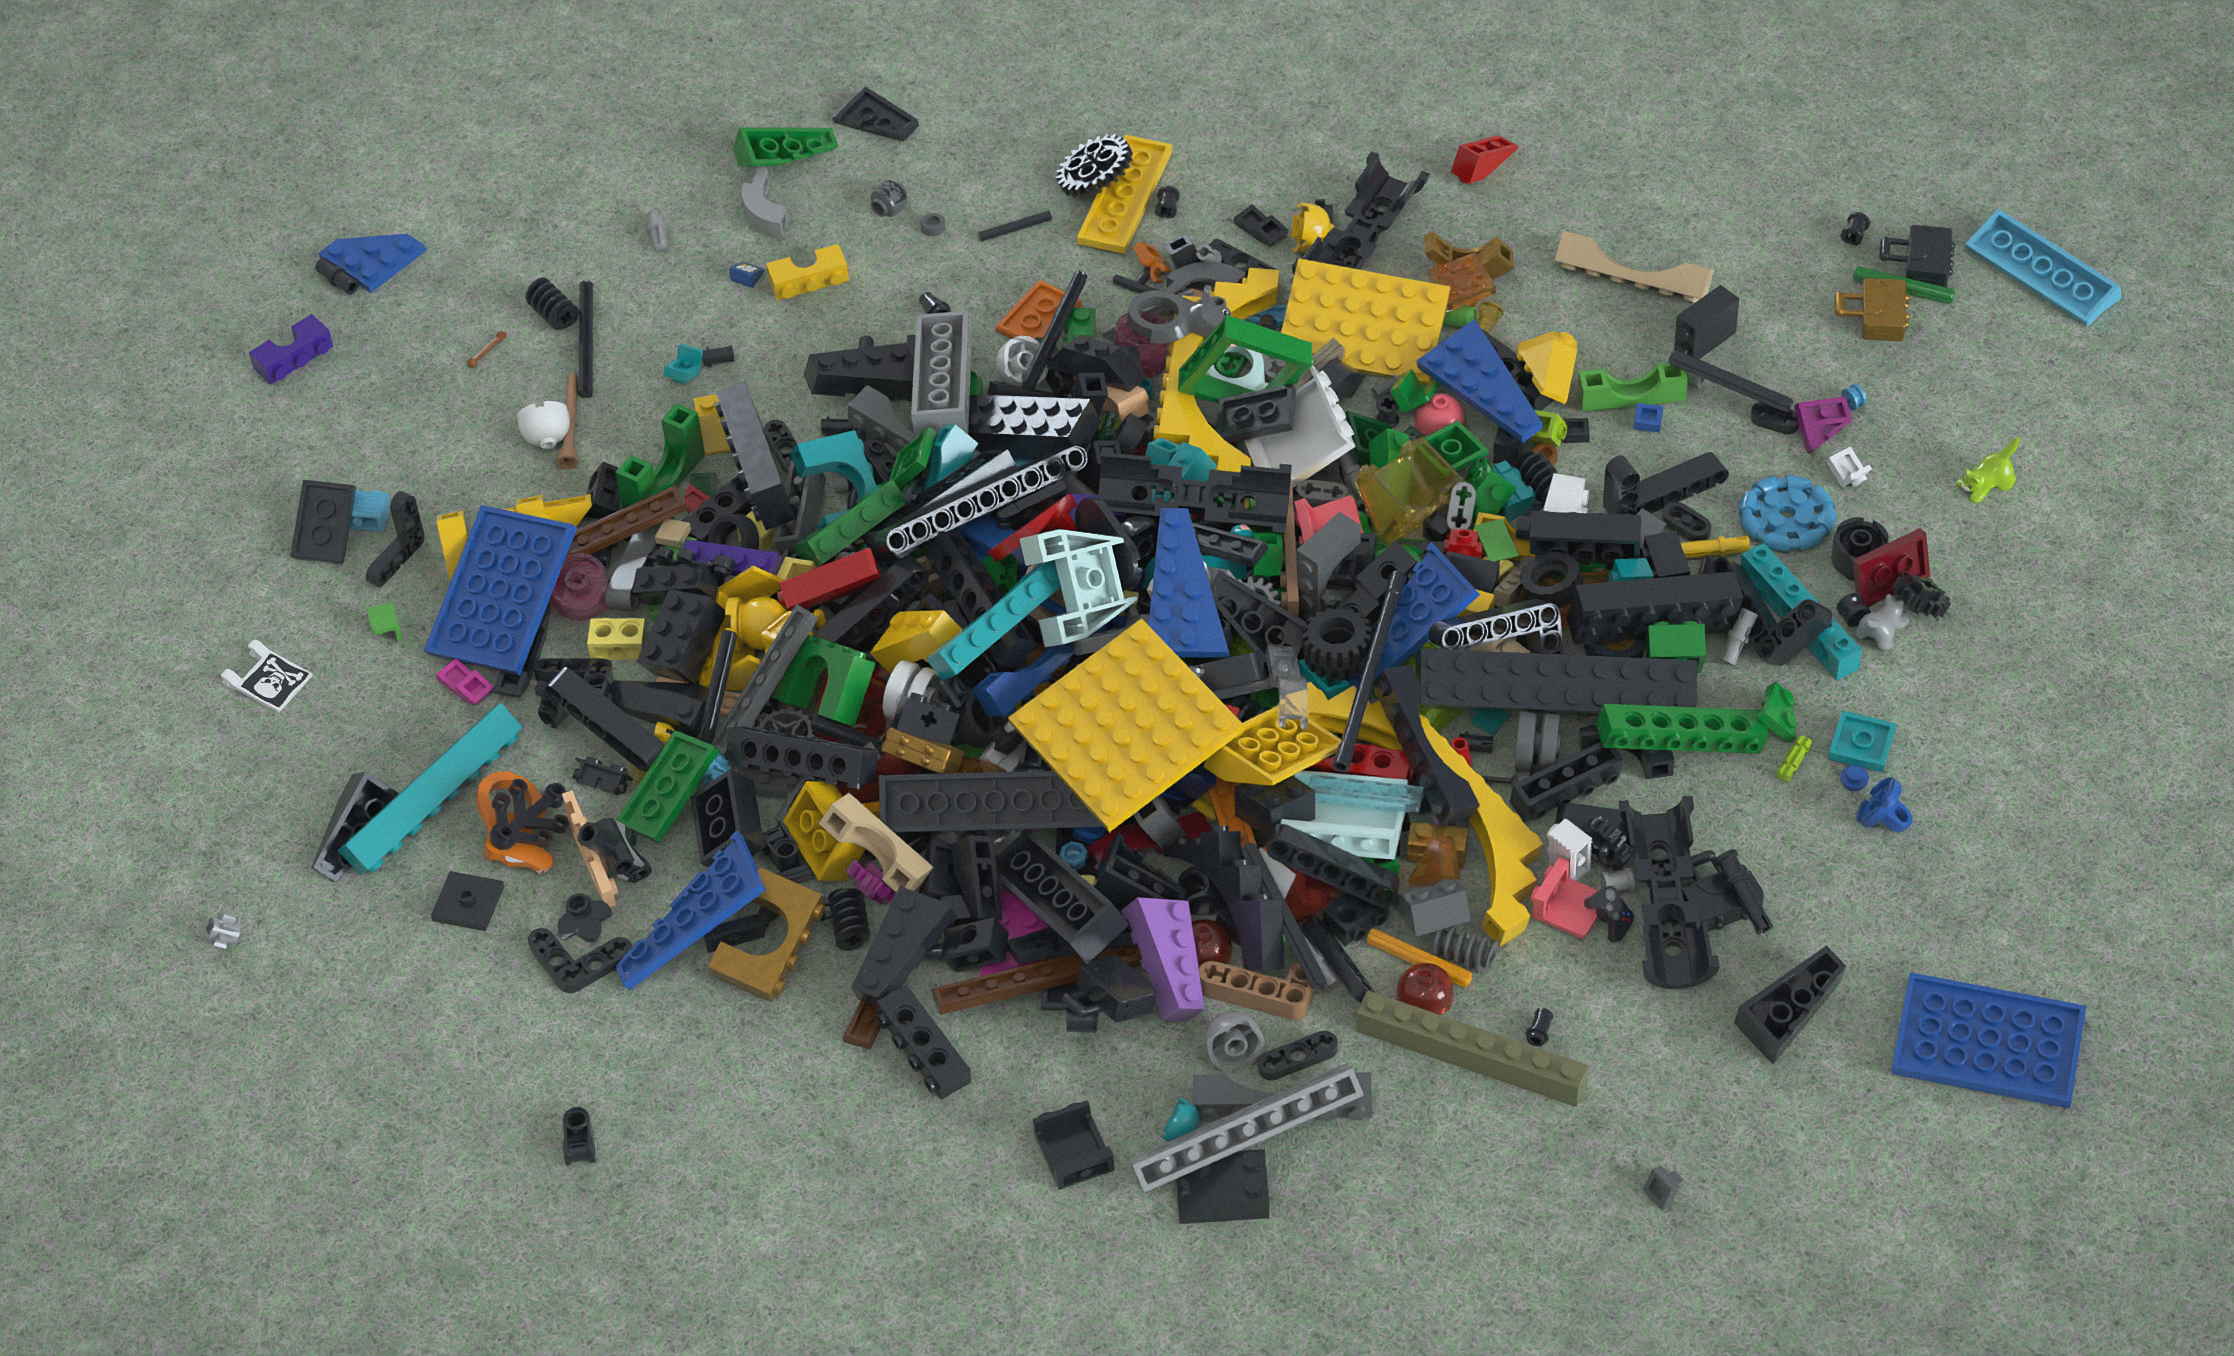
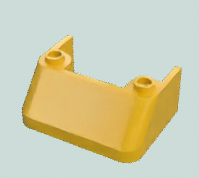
(747, 585)

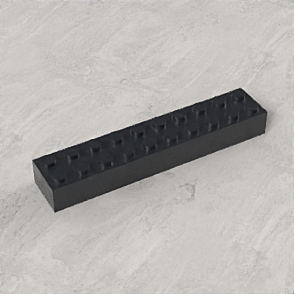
(1550, 682)

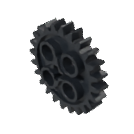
(1094, 166)

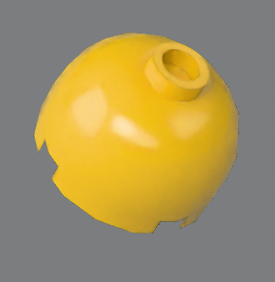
(1309, 225)

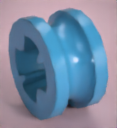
(1855, 396)

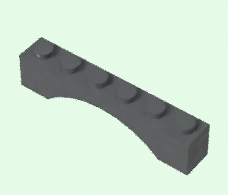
(874, 414)
(1219, 1096)

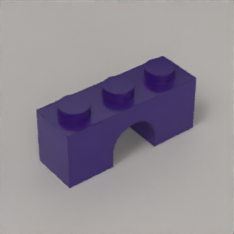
(277, 361)

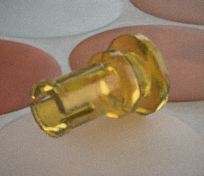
(1489, 314)

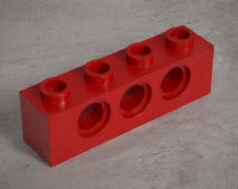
(1369, 762)

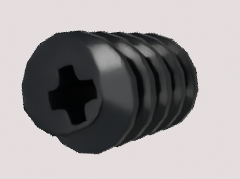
(551, 304)
(1536, 472)
(849, 918)

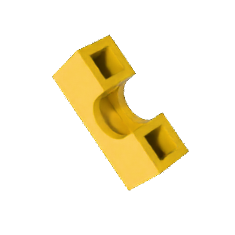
(791, 280)

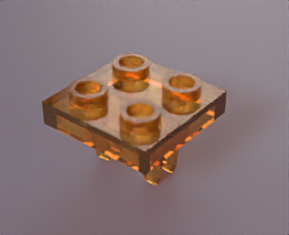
(1466, 280)

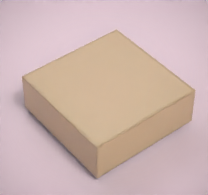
(673, 533)

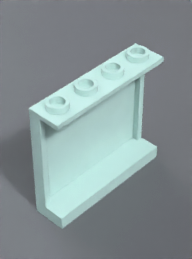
(1355, 827)

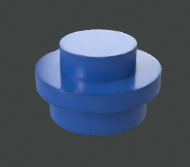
(1854, 778)

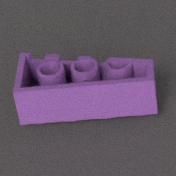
(1168, 954)

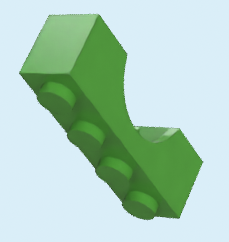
(1661, 385)

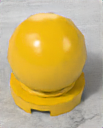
(752, 619)

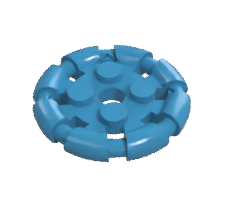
(1791, 501)

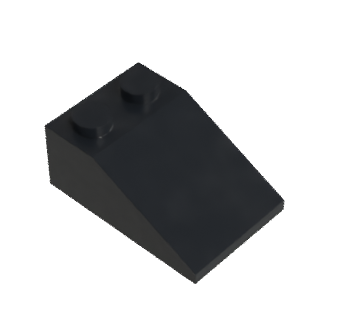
(1225, 1190)

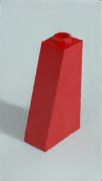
(830, 581)

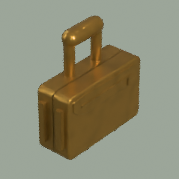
(1882, 309)
(922, 752)

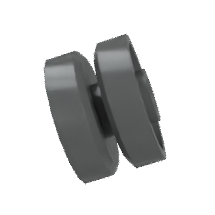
(1536, 742)

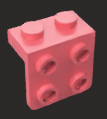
(1313, 519)
(1561, 901)

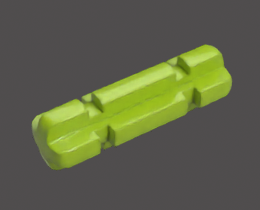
(1793, 758)

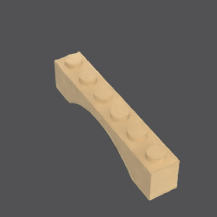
(1584, 252)

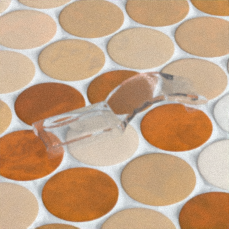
(1292, 688)

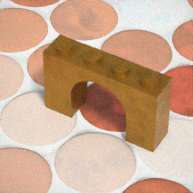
(767, 973)

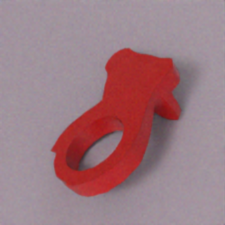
(1048, 520)

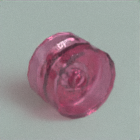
(580, 587)

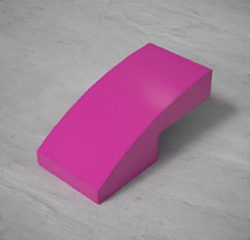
(466, 684)

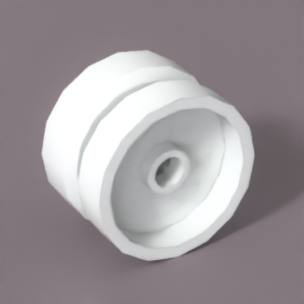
(909, 678)

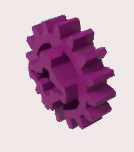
(870, 881)

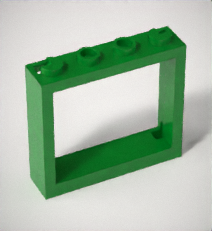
(1249, 336)

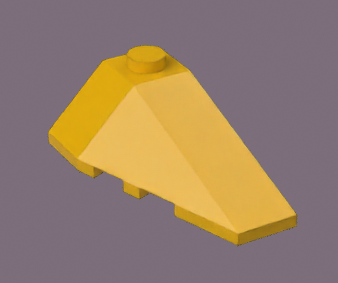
(1551, 362)

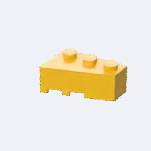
(913, 637)

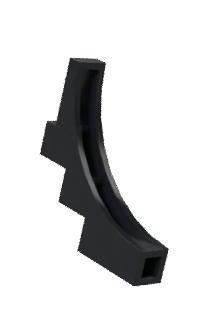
(1255, 914)

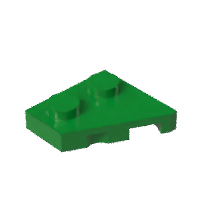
(1778, 712)

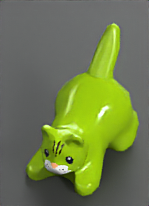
(1993, 471)

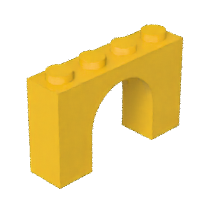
(454, 530)

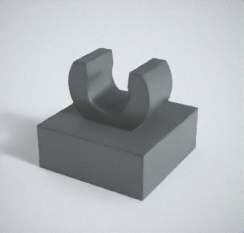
(1662, 1186)

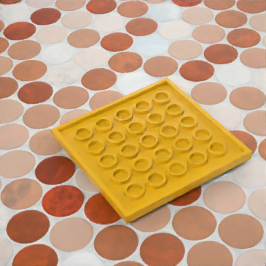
(1126, 724)

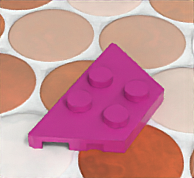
(1017, 922)

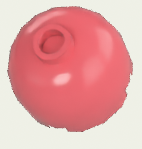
(1438, 413)

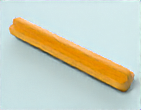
(1416, 955)

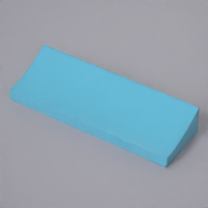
(2044, 267)

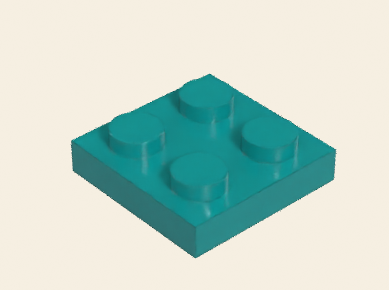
(1862, 741)

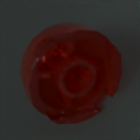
(1211, 942)
(1426, 988)

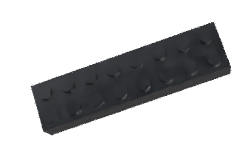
(980, 802)

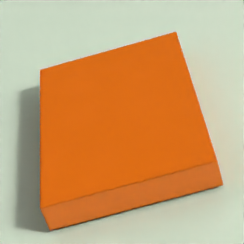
(1033, 312)

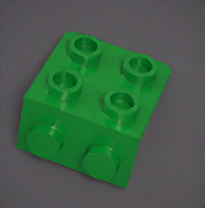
(1490, 488)

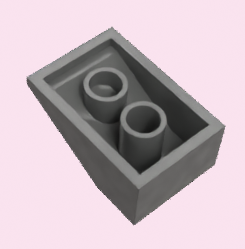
(1433, 907)

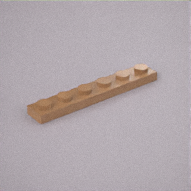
(1289, 576)

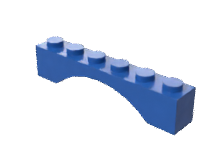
(1003, 690)

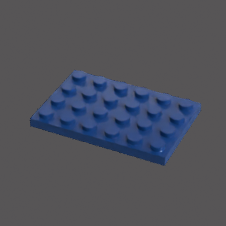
(500, 589)
(1989, 1040)

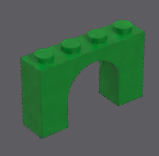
(680, 455)
(840, 533)
(846, 684)

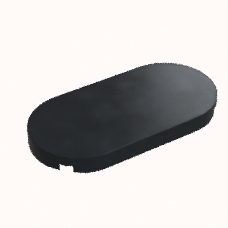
(1096, 518)

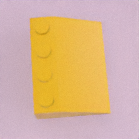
(1270, 752)

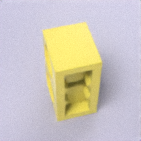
(616, 638)

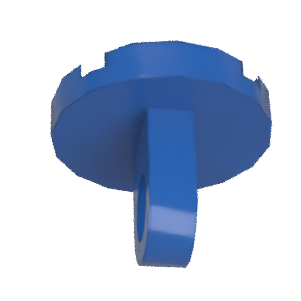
(1884, 807)

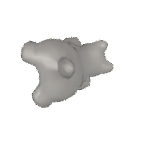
(1883, 623)

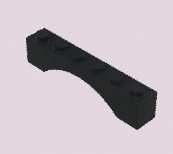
(1446, 791)

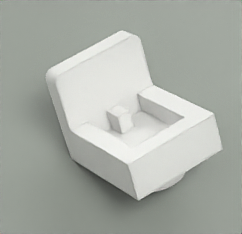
(1848, 468)

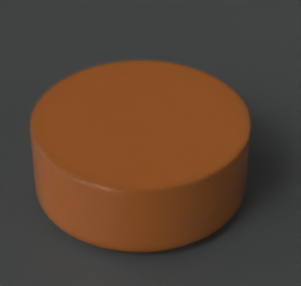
(1549, 451)

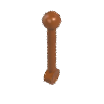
(500, 336)

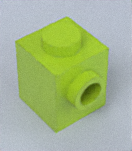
(1552, 429)

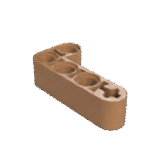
(1221, 980)

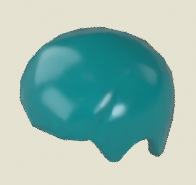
(1182, 1121)

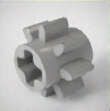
(222, 930)

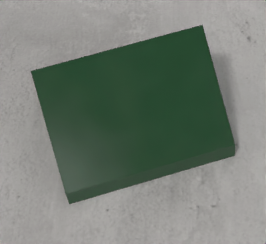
(1364, 431)

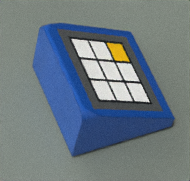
(745, 273)

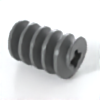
(1464, 949)

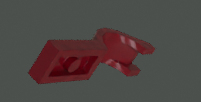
(1137, 838)

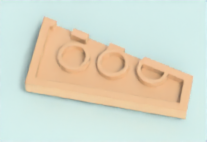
(597, 866)

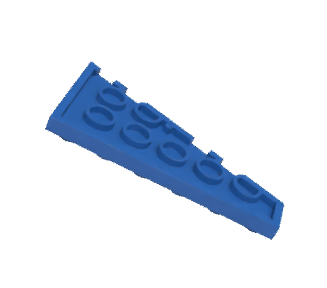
(1181, 597)

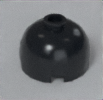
(1144, 536)

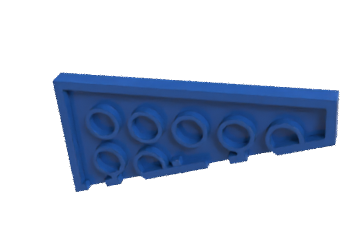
(1478, 376)
(1430, 596)
(698, 909)

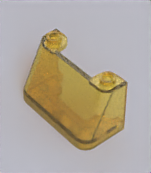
(1406, 490)

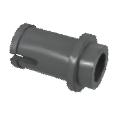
(1385, 387)

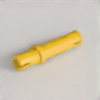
(1716, 547)

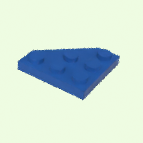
(373, 258)

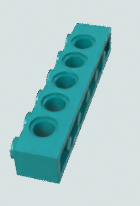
(1783, 593)

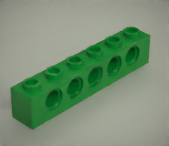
(1681, 728)

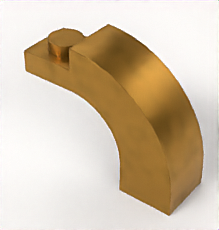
(1494, 255)

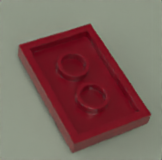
(1880, 568)

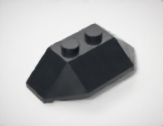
(1100, 355)

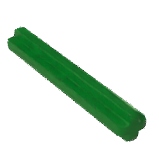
(1913, 286)

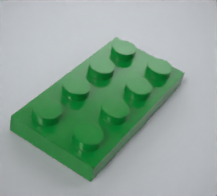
(667, 786)

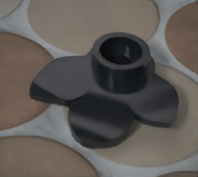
(585, 921)

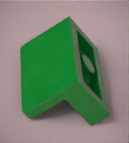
(1409, 392)

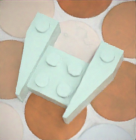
(1086, 579)

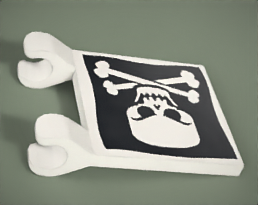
(270, 681)

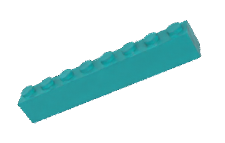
(429, 789)

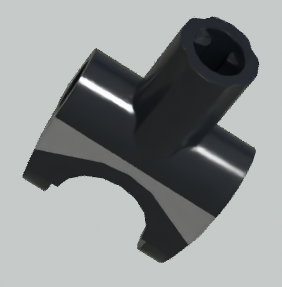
(616, 844)

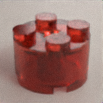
(1307, 895)

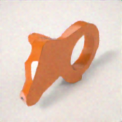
(520, 854)

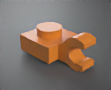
(1151, 258)

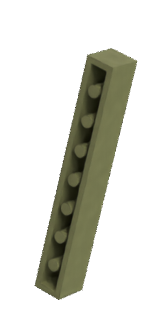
(1472, 1048)

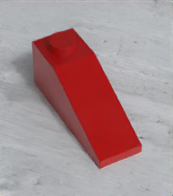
(1480, 158)

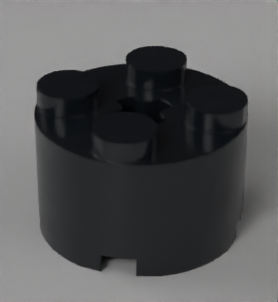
(1854, 539)

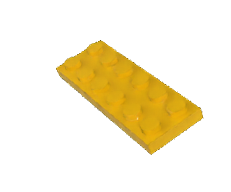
(1121, 207)

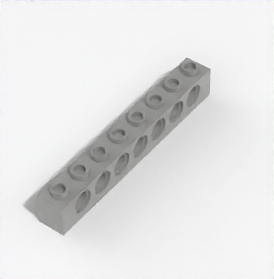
(1246, 1127)

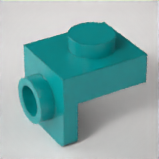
(686, 365)

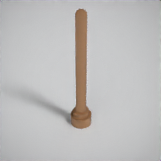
(568, 457)

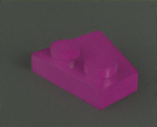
(1821, 420)

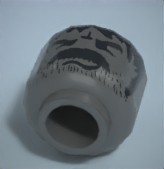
(888, 198)

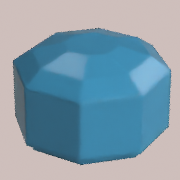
(1074, 855)

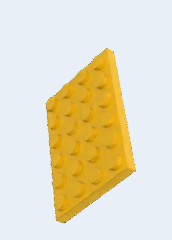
(1373, 315)

